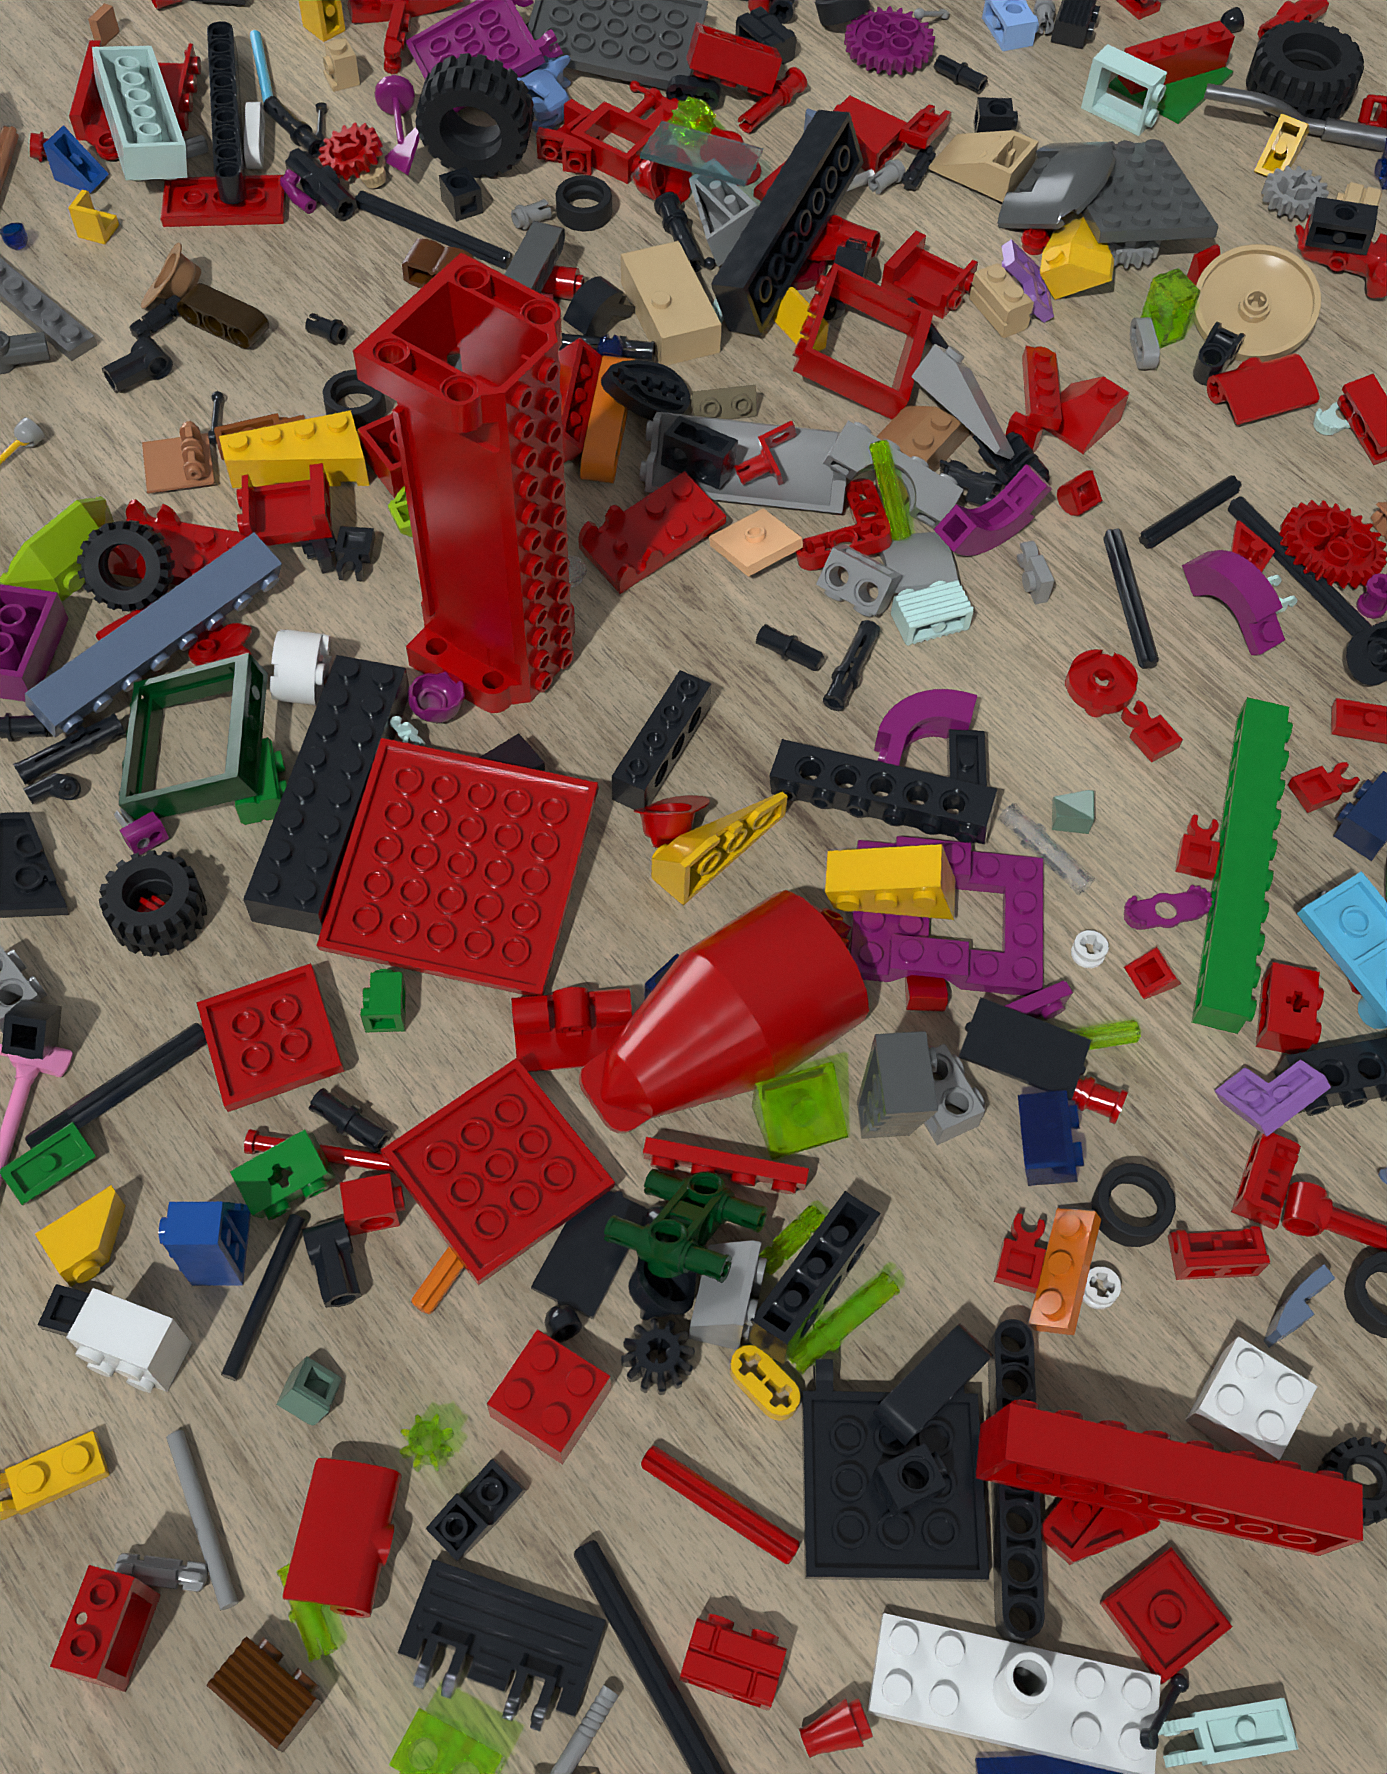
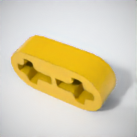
(757, 1389)

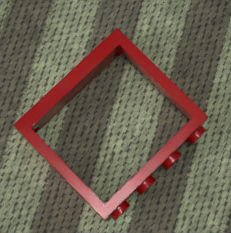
(881, 305)

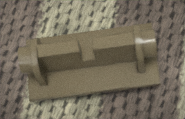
(725, 402)

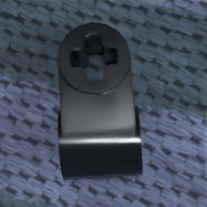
(1218, 350)

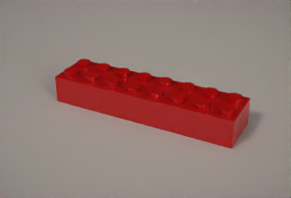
(1169, 1479)

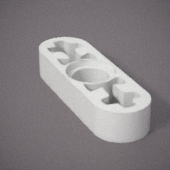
(254, 135)

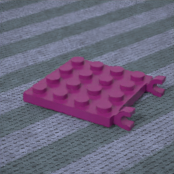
(485, 29)

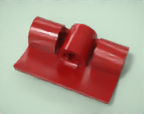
(1264, 387)
(567, 1026)
(343, 1536)

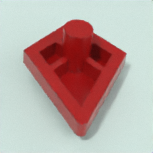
(1251, 546)

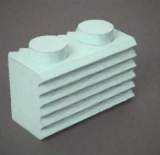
(931, 612)

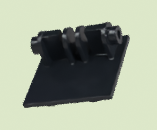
(1007, 468)

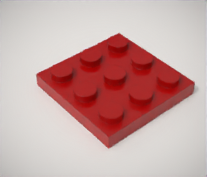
(269, 1037)

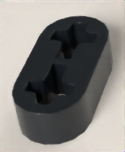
(694, 88)

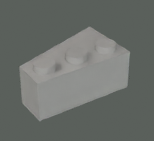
(723, 213)

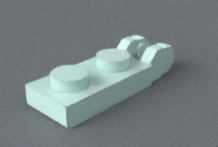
(1233, 1733)

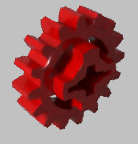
(351, 150)

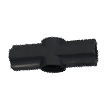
(321, 184)

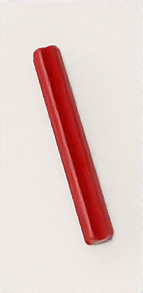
(720, 1504)

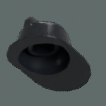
(1368, 655)
(660, 1295)

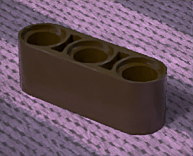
(222, 316)

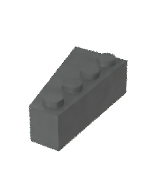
(897, 1085)

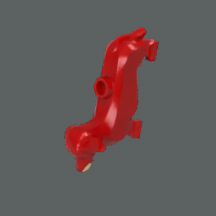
(1371, 266)

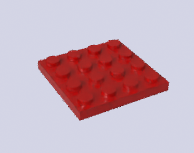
(497, 1170)

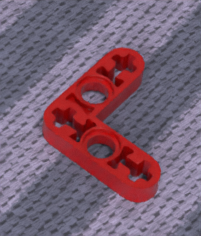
(865, 528)

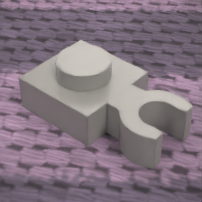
(1037, 576)

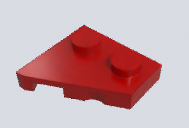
(1083, 1530)

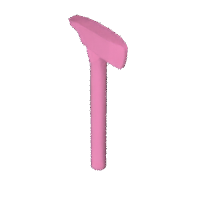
(26, 1071)

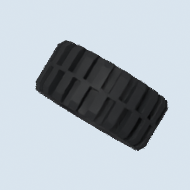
(1307, 68)
(479, 85)

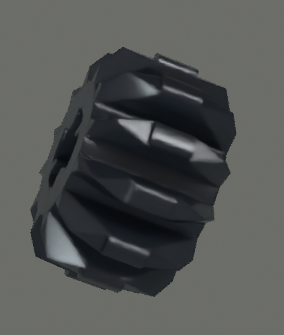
(658, 1373)

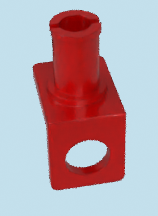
(764, 461)

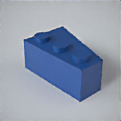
(207, 1241)

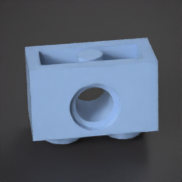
(1010, 23)

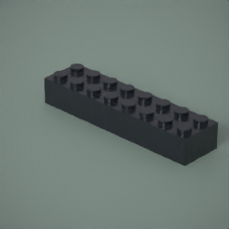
(788, 222)
(324, 794)

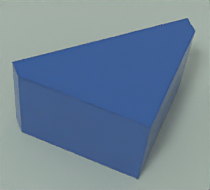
(72, 162)

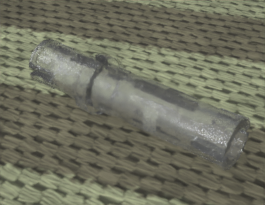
(1039, 842)

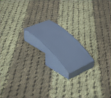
(1294, 1310)

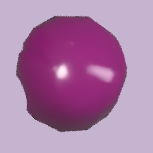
(435, 697)

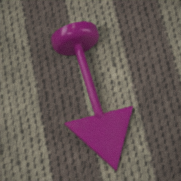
(395, 97)

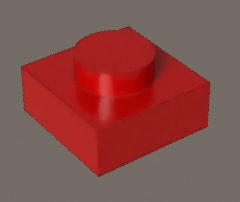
(1029, 432)

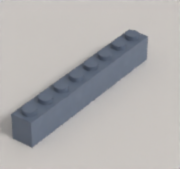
(153, 635)

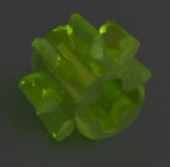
(415, 1446)

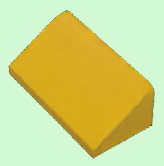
(791, 316)

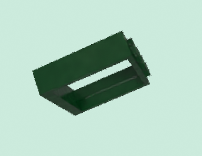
(242, 769)

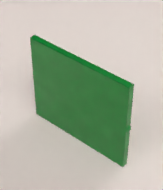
(1180, 96)

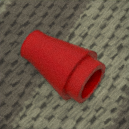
(837, 1729)

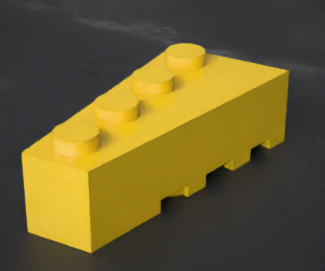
(287, 449)

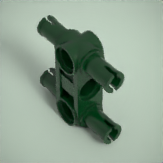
(685, 1225)

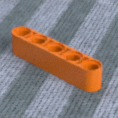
(604, 432)

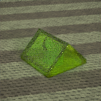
(799, 1110)

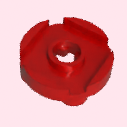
(1097, 698)

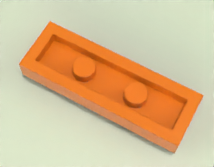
(1065, 1271)

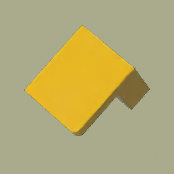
(91, 223)

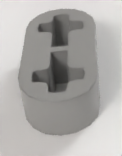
(1144, 343)

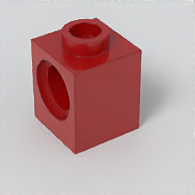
(371, 1204)

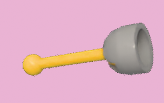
(26, 434)

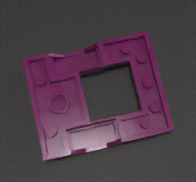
(900, 945)

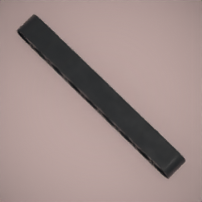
(226, 113)

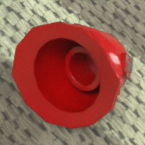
(655, 179)

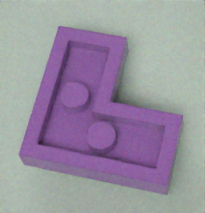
(1027, 272)
(1272, 1103)

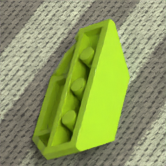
(51, 554)

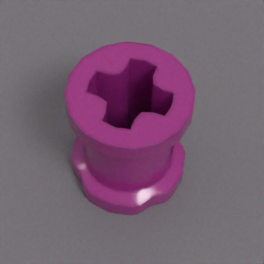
(1374, 601)

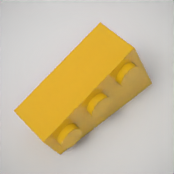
(892, 881)

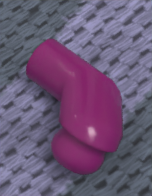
(297, 196)

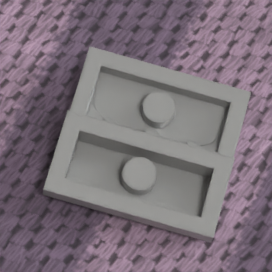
(920, 560)

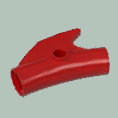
(840, 230)

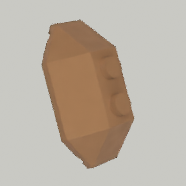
(924, 433)

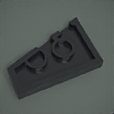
(25, 874)

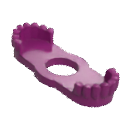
(1188, 906)

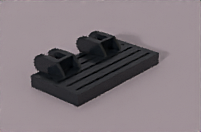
(505, 1635)

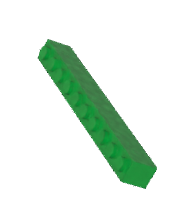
(1242, 871)

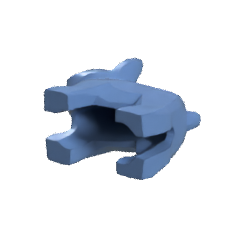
(548, 91)

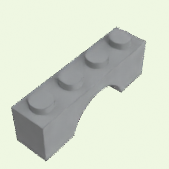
(928, 492)

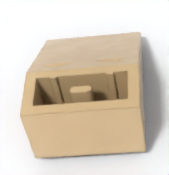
(987, 161)

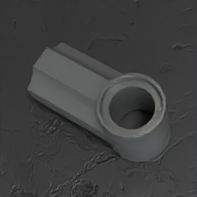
(22, 349)

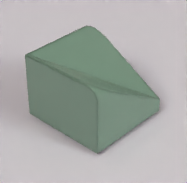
(1073, 812)
(309, 1391)

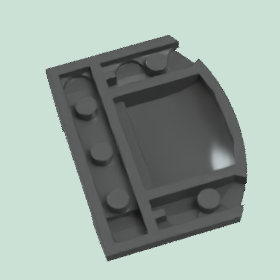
(1058, 183)

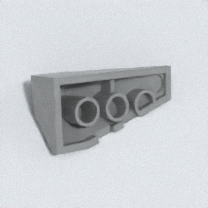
(958, 391)

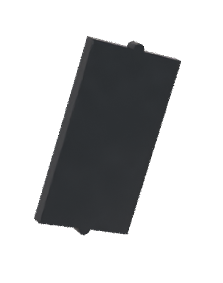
(1024, 1048)
(581, 1261)

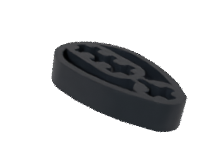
(646, 388)

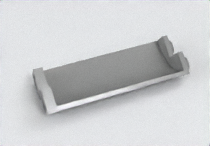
(805, 478)

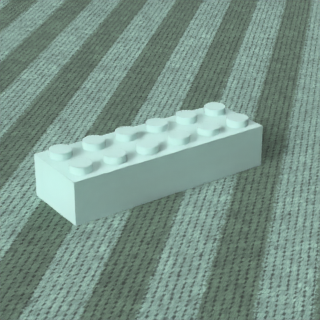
(139, 113)

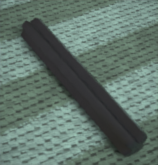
(1189, 512)

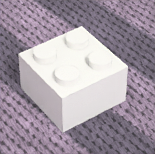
(129, 1341)
(1251, 1402)

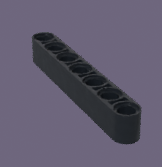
(1008, 1499)

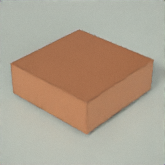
(104, 24)

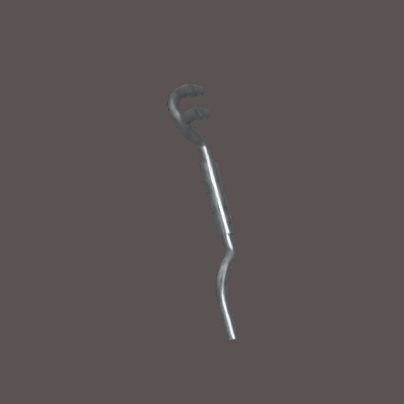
(1330, 130)

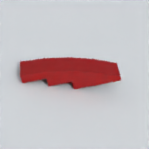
(380, 10)

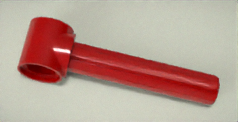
(1311, 1212)

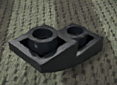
(475, 1510)

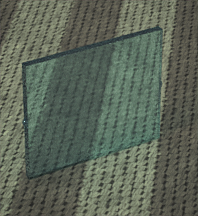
(702, 153)

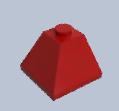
(1089, 411)

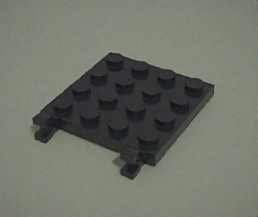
(844, 1514)

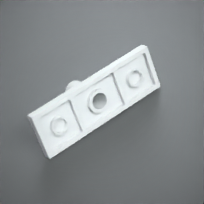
(967, 1689)

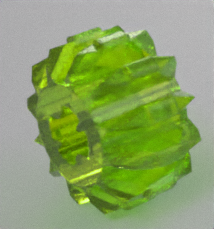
(694, 115)

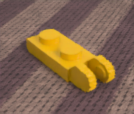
(53, 1475)

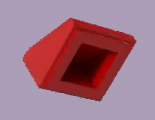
(1201, 261)
(1152, 974)
(925, 993)

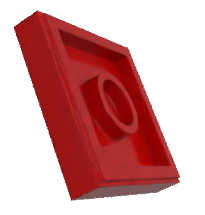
(1166, 1615)

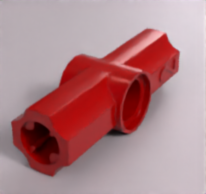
(1296, 11)

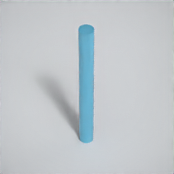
(261, 64)

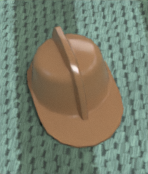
(176, 277)

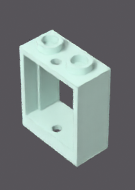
(1114, 109)

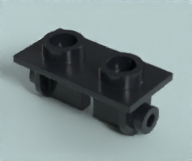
(980, 485)

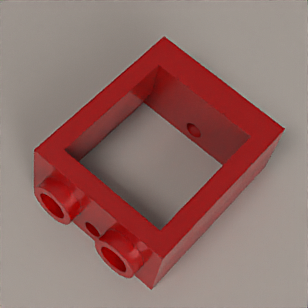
(608, 120)
(115, 1628)

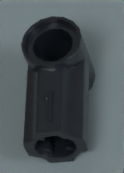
(144, 361)
(330, 1252)

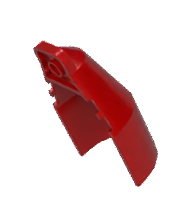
(730, 1015)

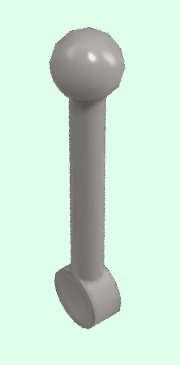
(919, 13)

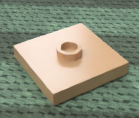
(756, 542)

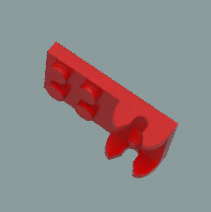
(650, 532)
(191, 544)

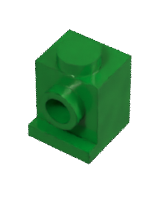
(384, 1002)

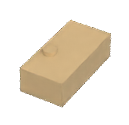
(670, 303)

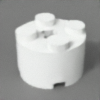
(300, 666)

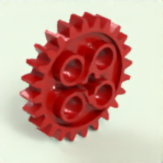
(1333, 544)

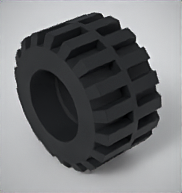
(97, 573)
(162, 927)

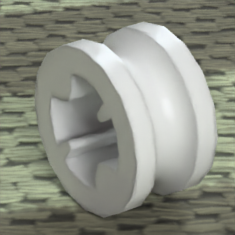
(1079, 951)
(1110, 1282)

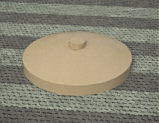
(1259, 294)

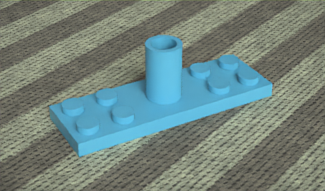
(1354, 933)

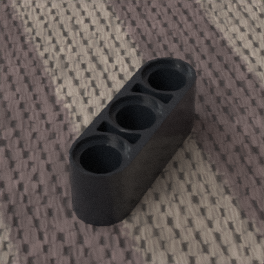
(932, 1384)

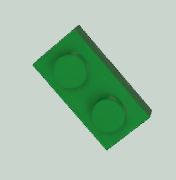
(47, 1163)

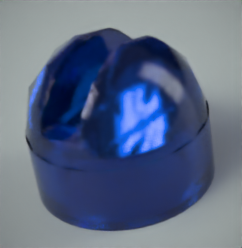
(14, 235)
(610, 347)

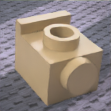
(340, 65)

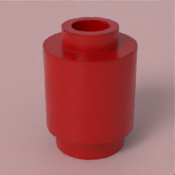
(564, 282)

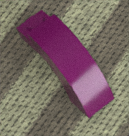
(992, 524)
(1243, 590)
(922, 716)

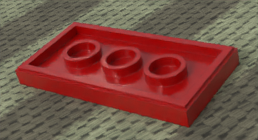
(197, 203)

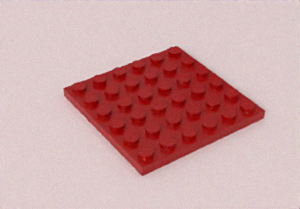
(459, 868)

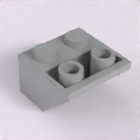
(725, 1308)

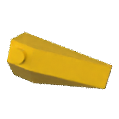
(1075, 259)
(705, 852)

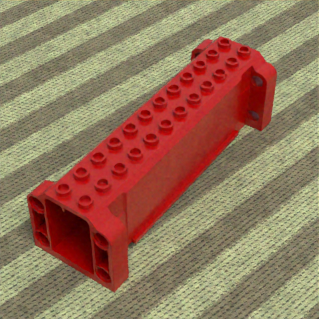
(481, 478)

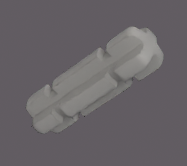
(163, 1571)

